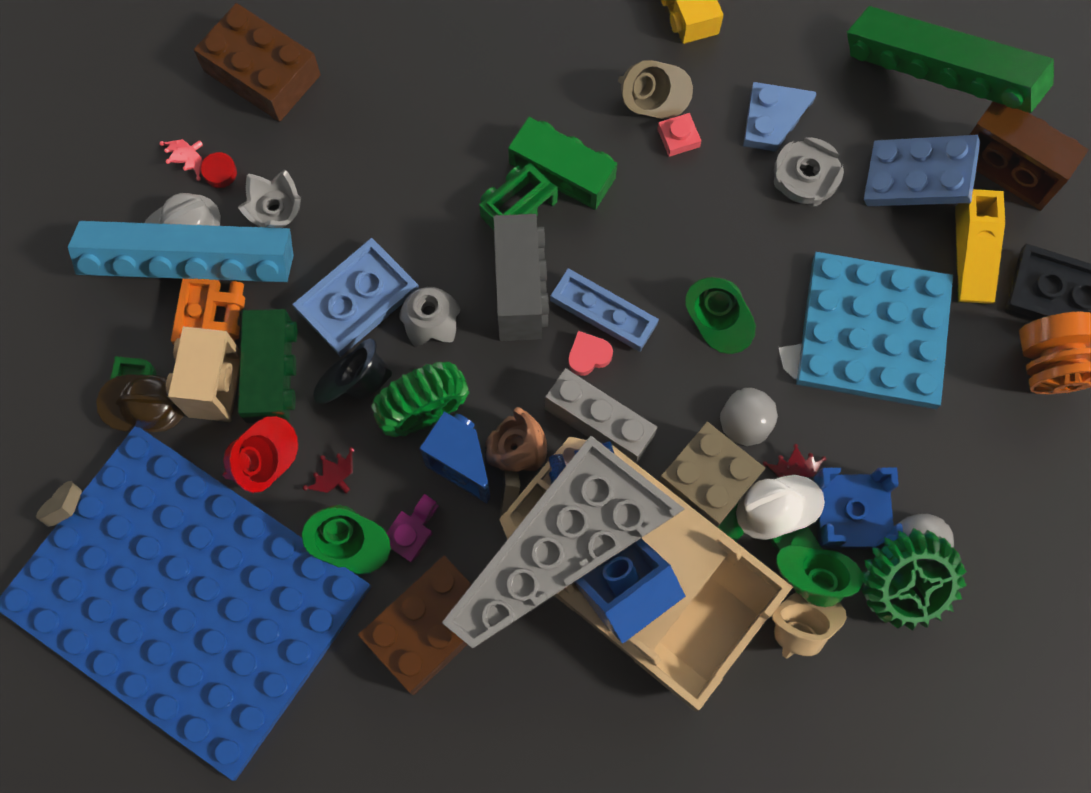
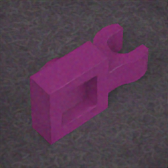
(409, 533)

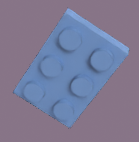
(922, 171)
(355, 297)

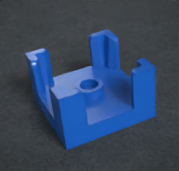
(856, 509)

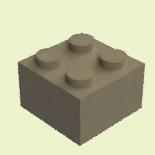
(711, 474)

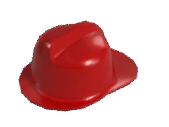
(261, 454)

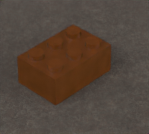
(257, 62)
(1025, 154)
(411, 630)

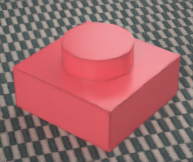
(679, 134)

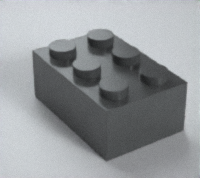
(520, 277)

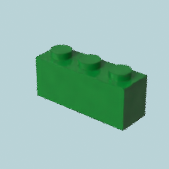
(564, 161)

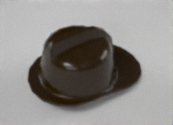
(138, 403)

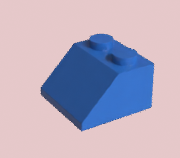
(455, 454)
(631, 589)

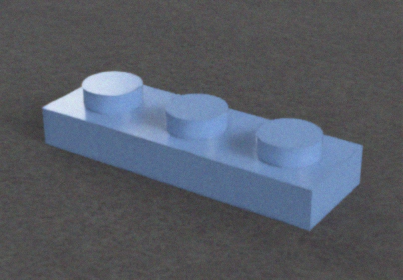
(604, 310)

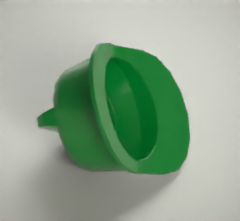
(721, 314)
(346, 539)
(819, 575)

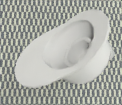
(779, 506)

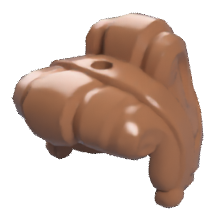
(518, 431)

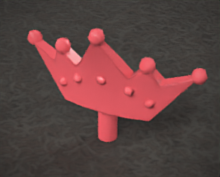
(184, 154)

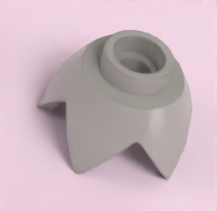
(264, 193)
(438, 325)

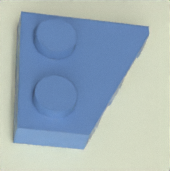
(773, 114)

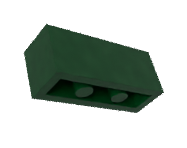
(267, 365)

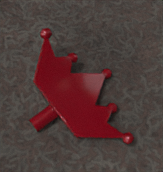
(796, 465)
(333, 474)

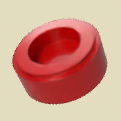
(218, 169)

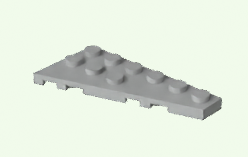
(575, 527)

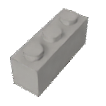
(599, 415)

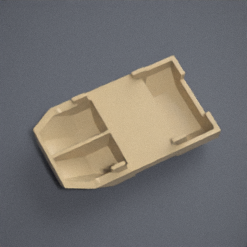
(723, 586)

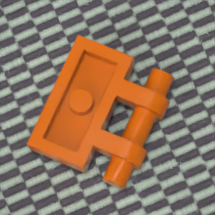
(199, 303)

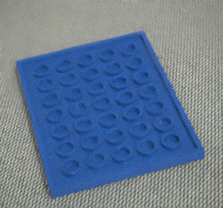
(183, 601)

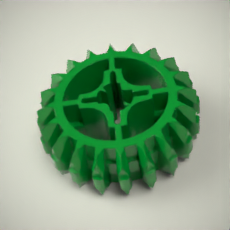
(419, 398)
(927, 584)

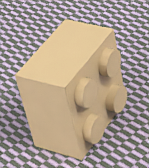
(204, 374)

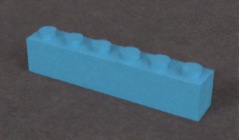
(181, 251)

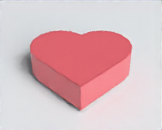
(589, 353)

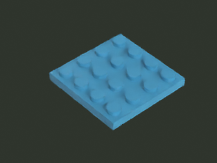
(875, 330)

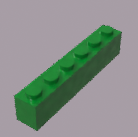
(952, 58)

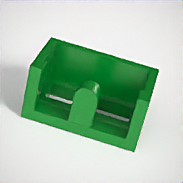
(515, 181)

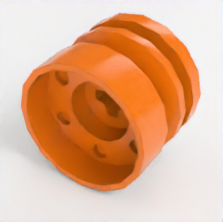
(1060, 352)

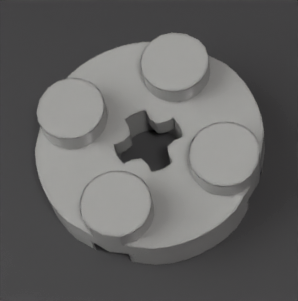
(802, 188)

